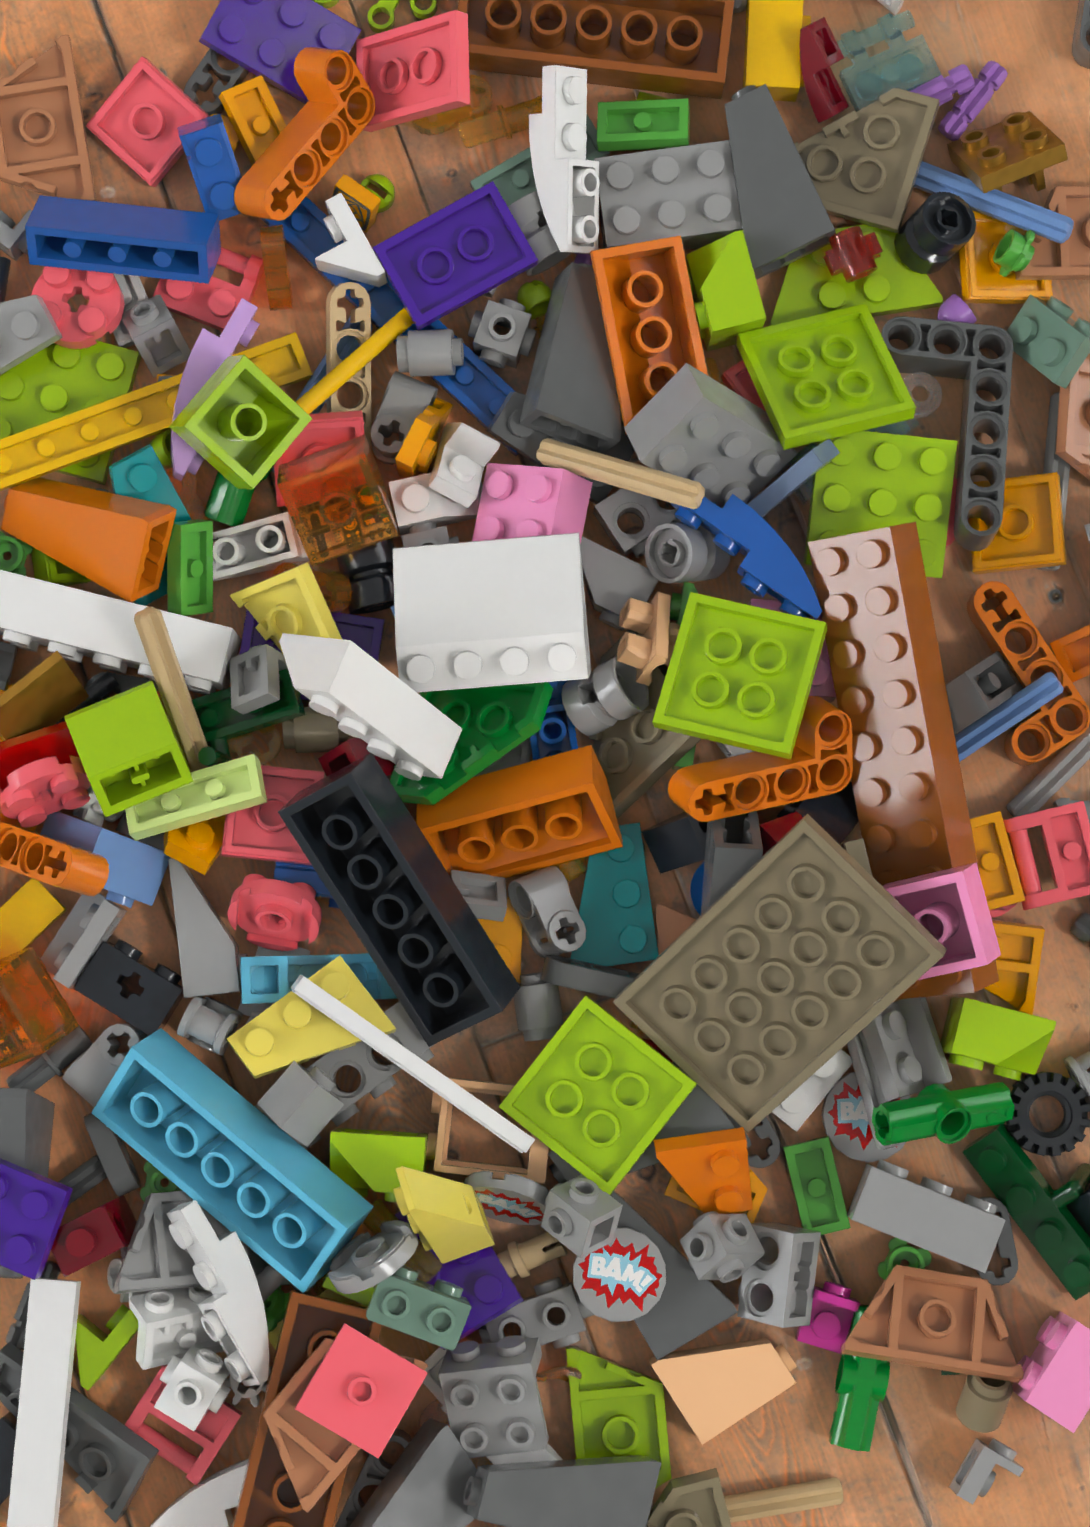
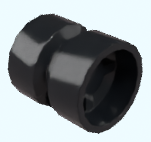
(935, 232)
(370, 577)

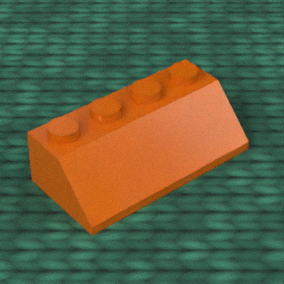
(647, 317)
(524, 817)

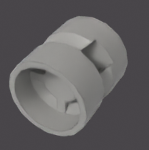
(533, 224)
(684, 554)
(604, 697)

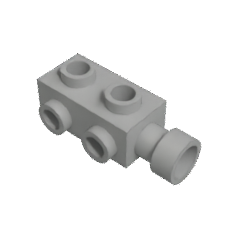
(533, 1317)

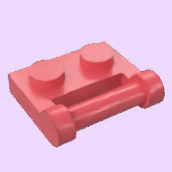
(216, 301)
(1067, 848)
(209, 1434)

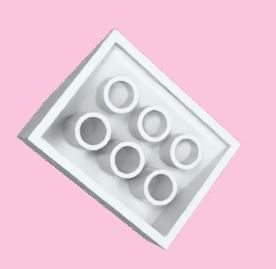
(490, 613)

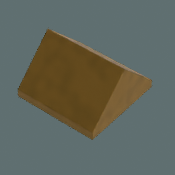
(40, 698)

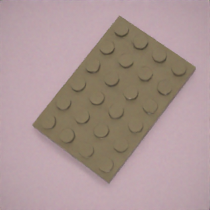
(779, 974)

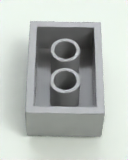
(669, 195)
(708, 437)
(927, 1215)

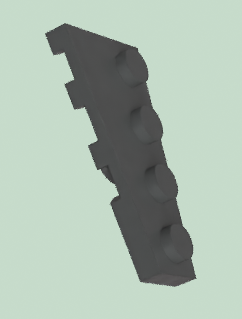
(97, 1445)

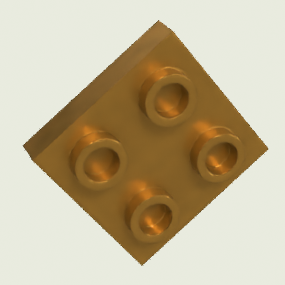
(1008, 152)

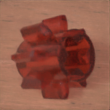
(853, 254)

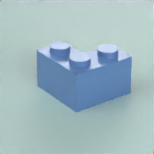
(133, 866)

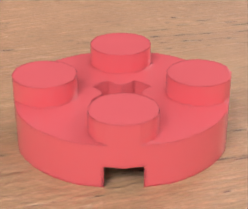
(92, 320)
(44, 789)
(261, 897)

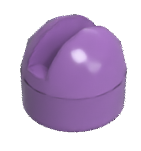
(955, 310)

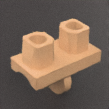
(655, 637)

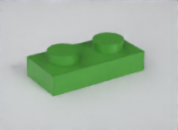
(643, 124)
(190, 568)
(816, 1186)

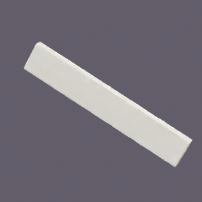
(412, 1064)
(44, 1403)

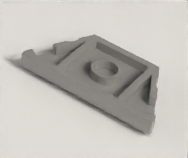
(154, 1257)

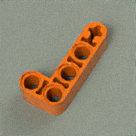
(313, 140)
(1036, 656)
(709, 788)
(50, 859)

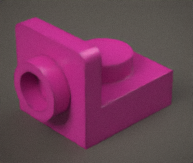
(830, 1317)

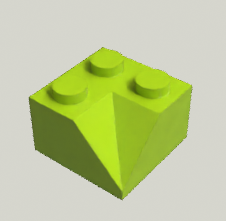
(724, 291)
(240, 422)
(995, 1036)
(371, 1157)

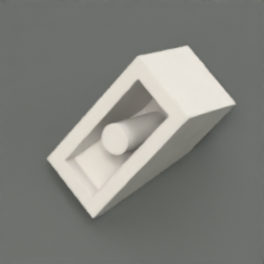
(419, 504)

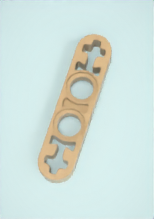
(363, 315)

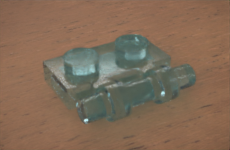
(902, 66)

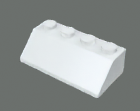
(371, 704)

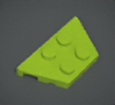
(889, 290)
(617, 1412)

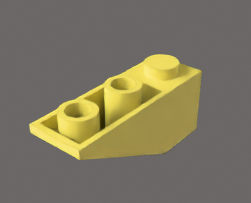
(443, 1214)

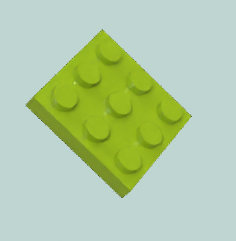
(825, 376)
(62, 383)
(883, 484)
(740, 675)
(597, 1095)

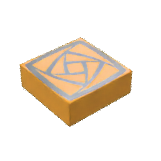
(360, 200)

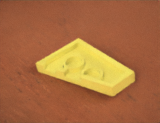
(288, 605)
(299, 1031)

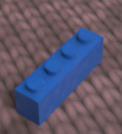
(123, 239)

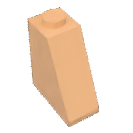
(724, 1382)

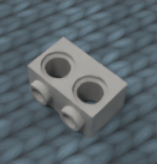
(644, 507)
(785, 1275)

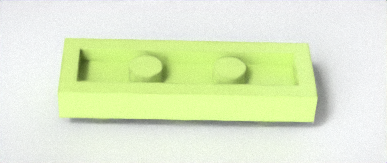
(213, 793)

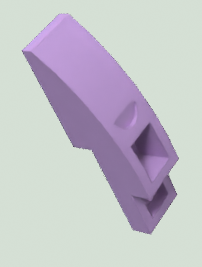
(202, 363)

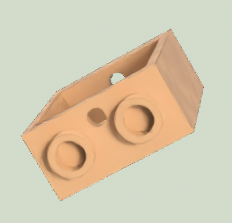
(439, 1142)

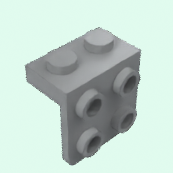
(494, 1396)

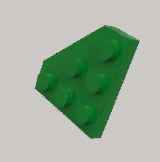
(491, 725)

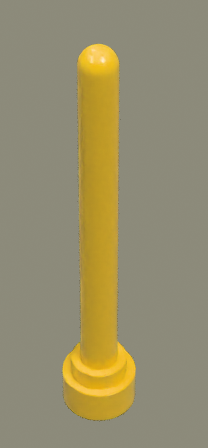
(355, 361)

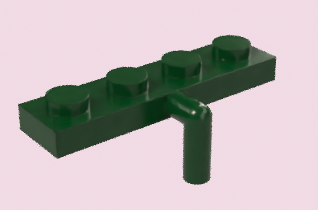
(223, 723)
(1036, 1206)

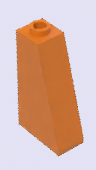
(94, 532)

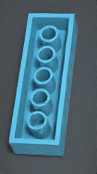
(231, 1159)

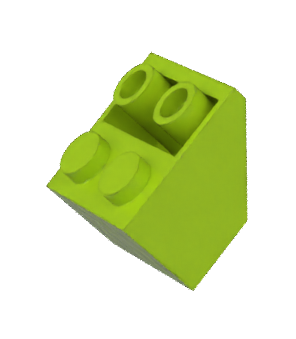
(128, 748)

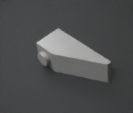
(205, 945)

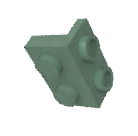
(1050, 338)
(419, 1308)

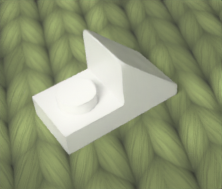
(355, 256)
(461, 462)

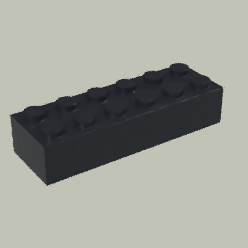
(400, 900)

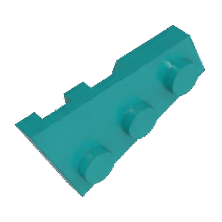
(144, 478)
(618, 905)

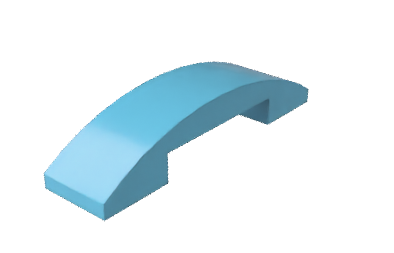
(271, 977)

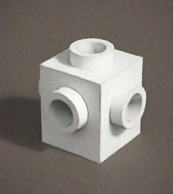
(193, 1386)

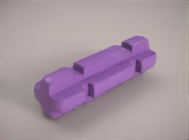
(941, 88)
(973, 101)

